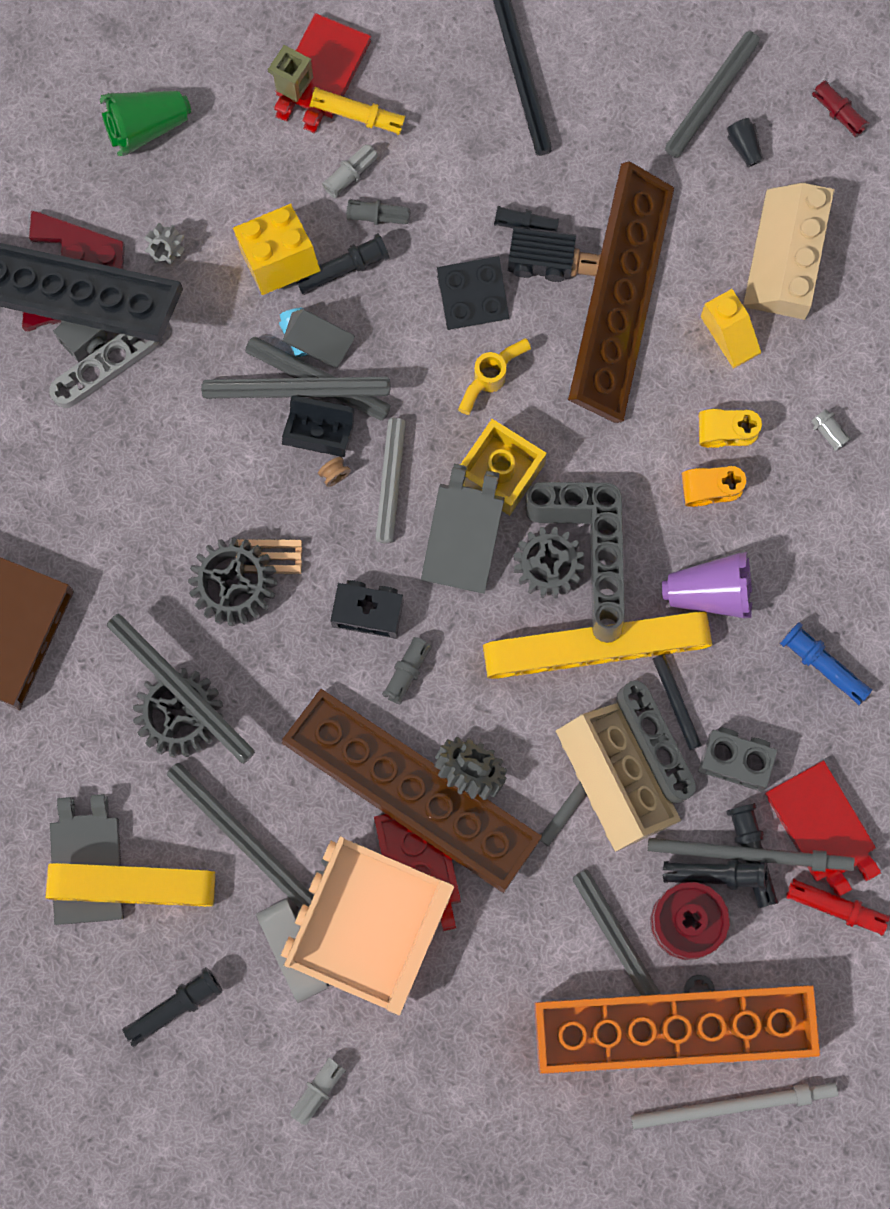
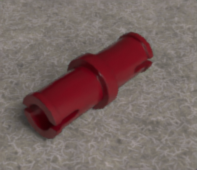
(840, 108)

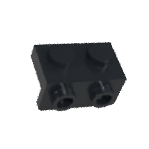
(318, 426)

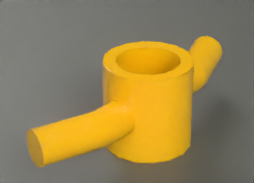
(486, 384)

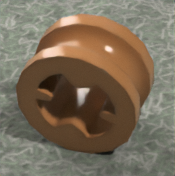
(334, 471)

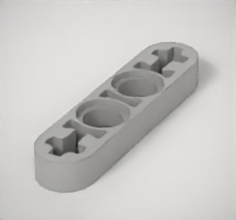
(107, 369)

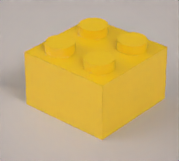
(276, 249)
(508, 454)

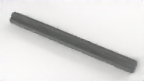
(296, 387)
(180, 688)
(240, 835)

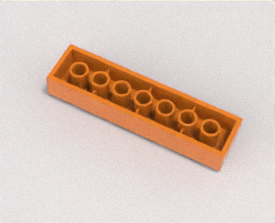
(676, 1029)

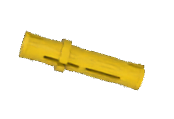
(357, 111)

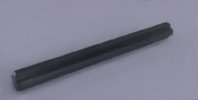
(523, 77)

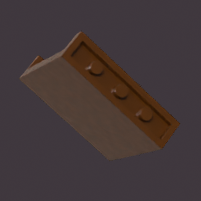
(28, 621)

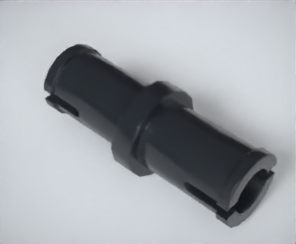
(509, 218)

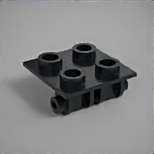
(472, 293)

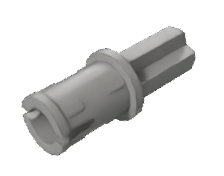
(350, 170)
(317, 1091)

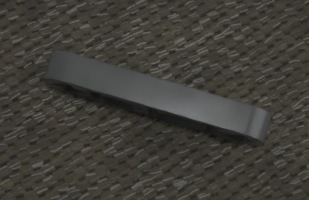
(660, 740)

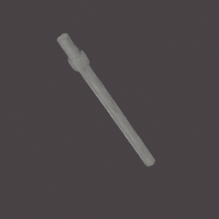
(800, 1094)

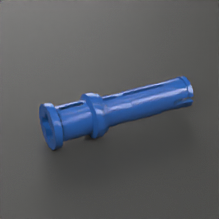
(814, 653)

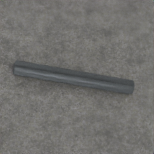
(712, 94)
(302, 369)
(614, 933)

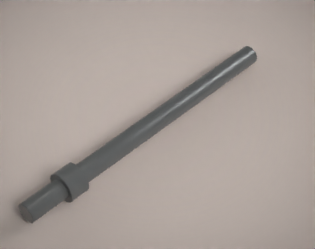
(817, 860)

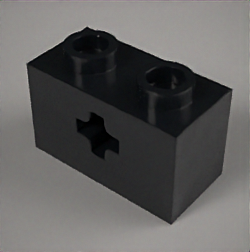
(380, 621)

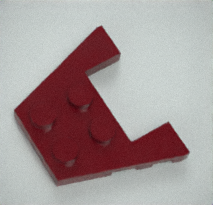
(76, 244)

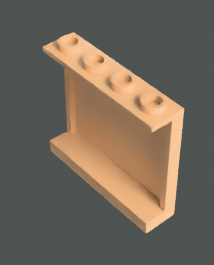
(367, 924)

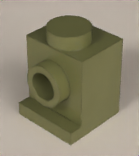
(291, 72)

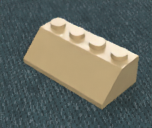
(788, 249)
(616, 777)

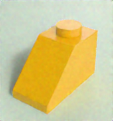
(731, 328)

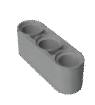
(278, 925)

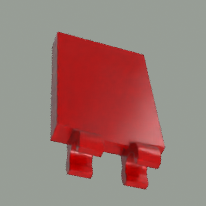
(334, 57)
(823, 820)
(413, 851)

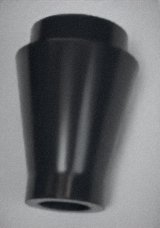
(746, 142)

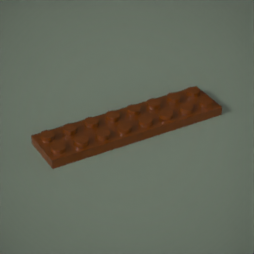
(621, 293)
(410, 790)

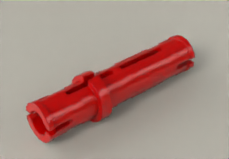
(838, 907)

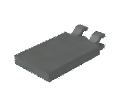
(463, 532)
(86, 842)

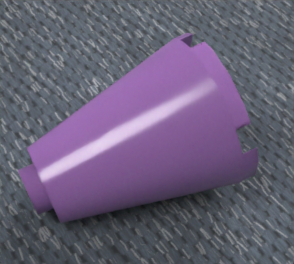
(713, 587)

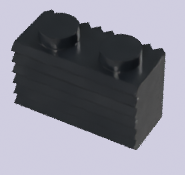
(541, 253)

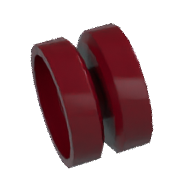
(709, 918)

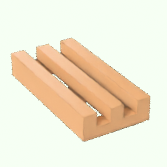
(280, 569)

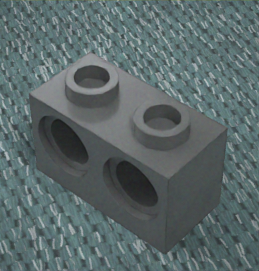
(736, 769)

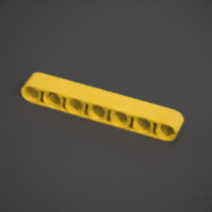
(582, 648)

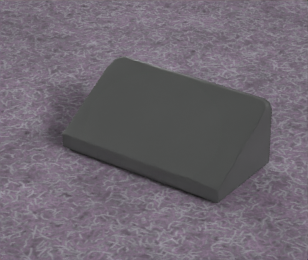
(317, 337)

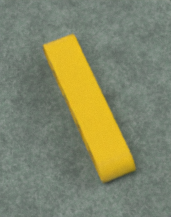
(130, 885)

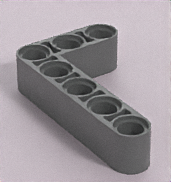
(602, 546)

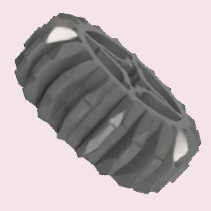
(228, 595)
(152, 701)

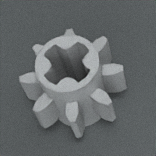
(166, 235)

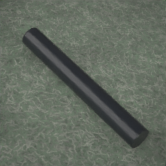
(677, 702)

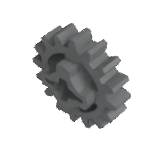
(561, 560)
(470, 768)

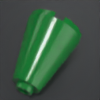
(142, 117)

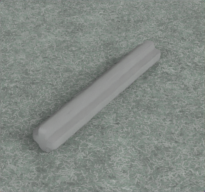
(390, 480)

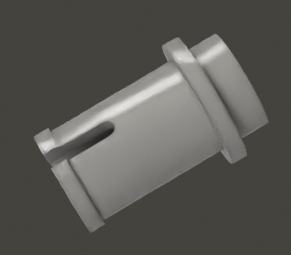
(830, 429)

